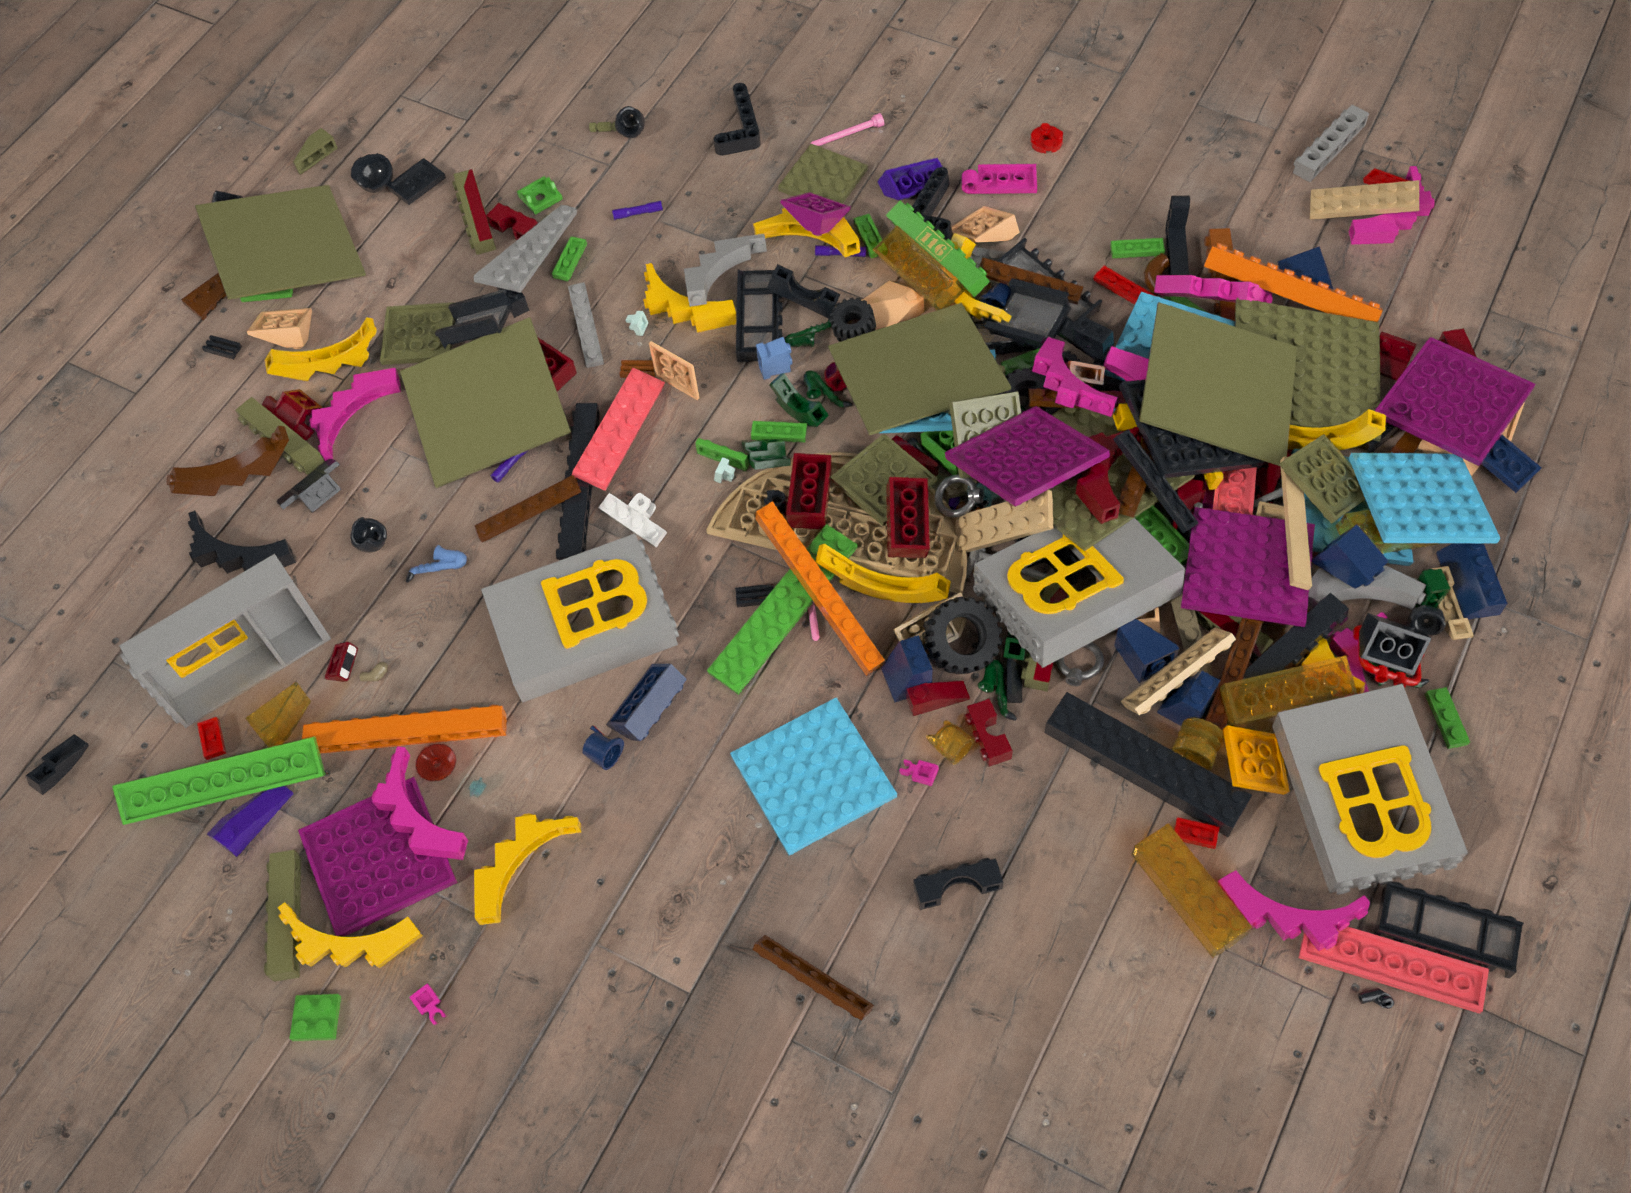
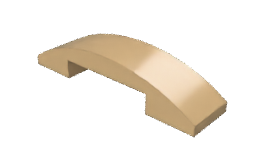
(1456, 625)

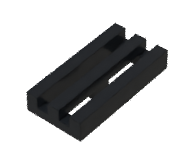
(223, 344)
(752, 592)

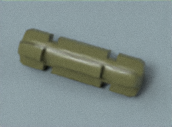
(602, 126)

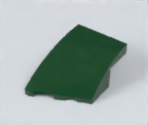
(766, 453)

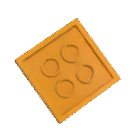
(1255, 760)

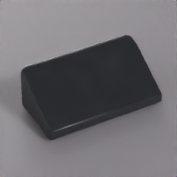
(1013, 682)

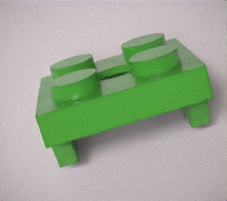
(541, 186)

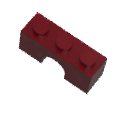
(504, 217)
(993, 748)

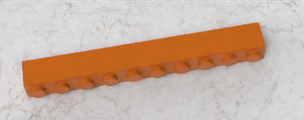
(1289, 285)
(819, 589)
(408, 729)

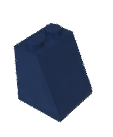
(1308, 263)
(1352, 558)
(1144, 649)
(906, 668)
(1190, 699)

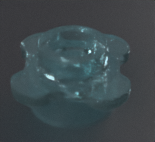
(477, 787)

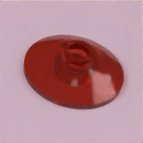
(430, 757)

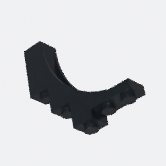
(231, 557)

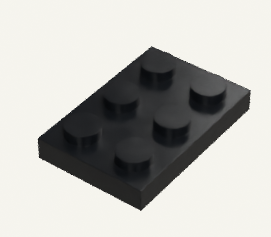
(416, 181)

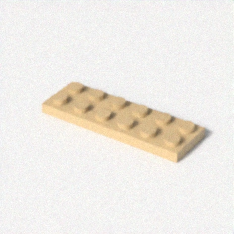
(1364, 200)
(1004, 523)
(1178, 670)

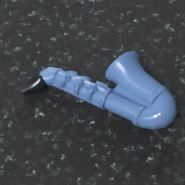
(448, 560)

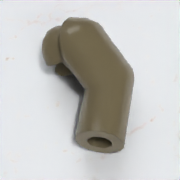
(376, 673)

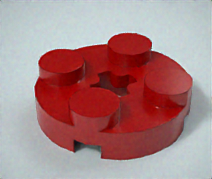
(1054, 140)

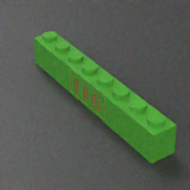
(942, 250)

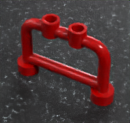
(1381, 672)

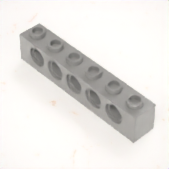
(1330, 143)

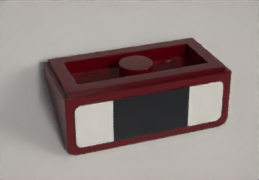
(341, 662)

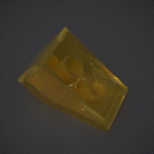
(280, 715)

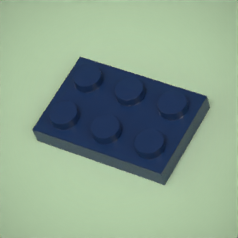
(1510, 464)

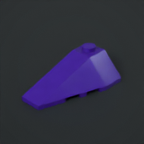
(908, 179)
(245, 822)

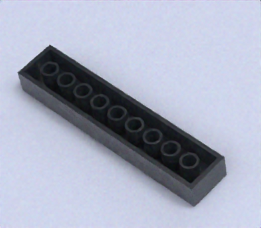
(1147, 764)

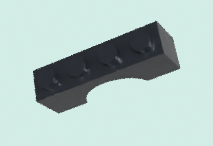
(785, 285)
(982, 875)

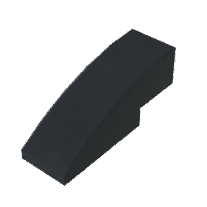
(56, 764)

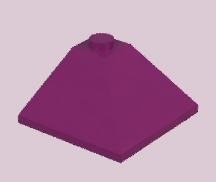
(815, 212)

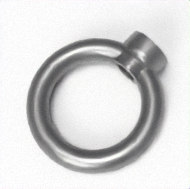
(975, 495)
(1075, 676)

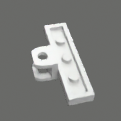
(635, 516)

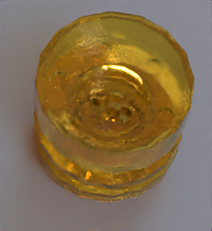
(1199, 741)

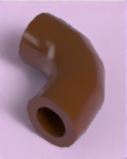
(1155, 267)

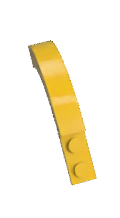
(972, 306)
(1343, 436)
(882, 586)

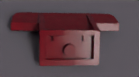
(1394, 355)
(292, 410)

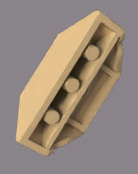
(914, 625)

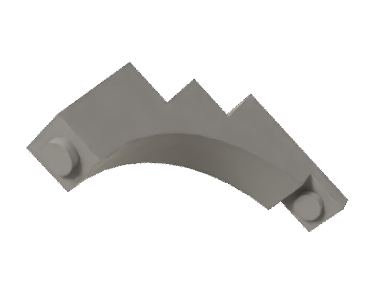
(727, 255)
(1387, 586)

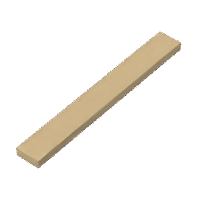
(1296, 533)

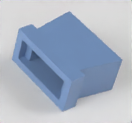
(774, 358)

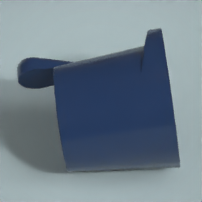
(997, 295)
(602, 749)

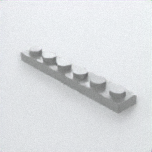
(585, 325)

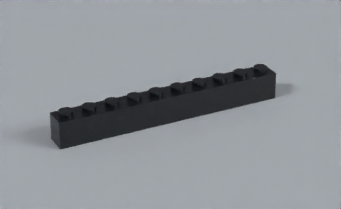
(576, 509)

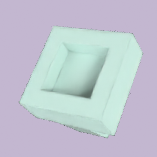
(638, 322)
(724, 471)

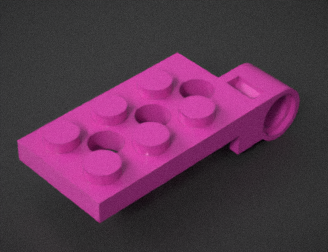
(975, 184)

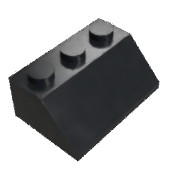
(1392, 643)

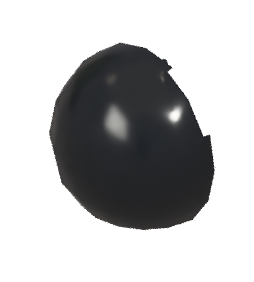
(372, 172)

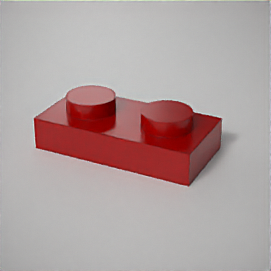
(211, 738)
(1197, 833)

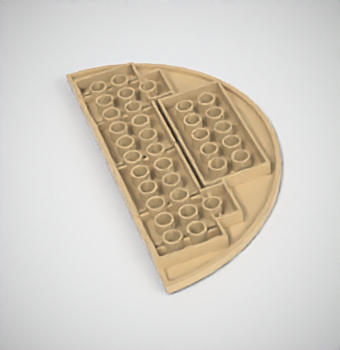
(737, 522)

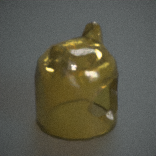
(951, 740)

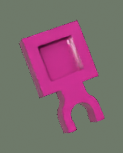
(922, 772)
(426, 1001)

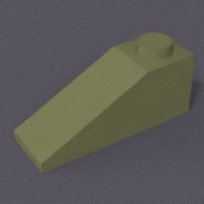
(314, 150)

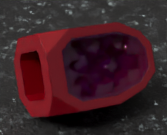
(834, 377)

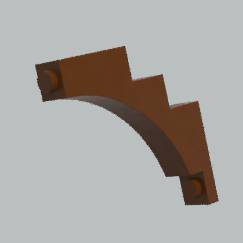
(207, 479)

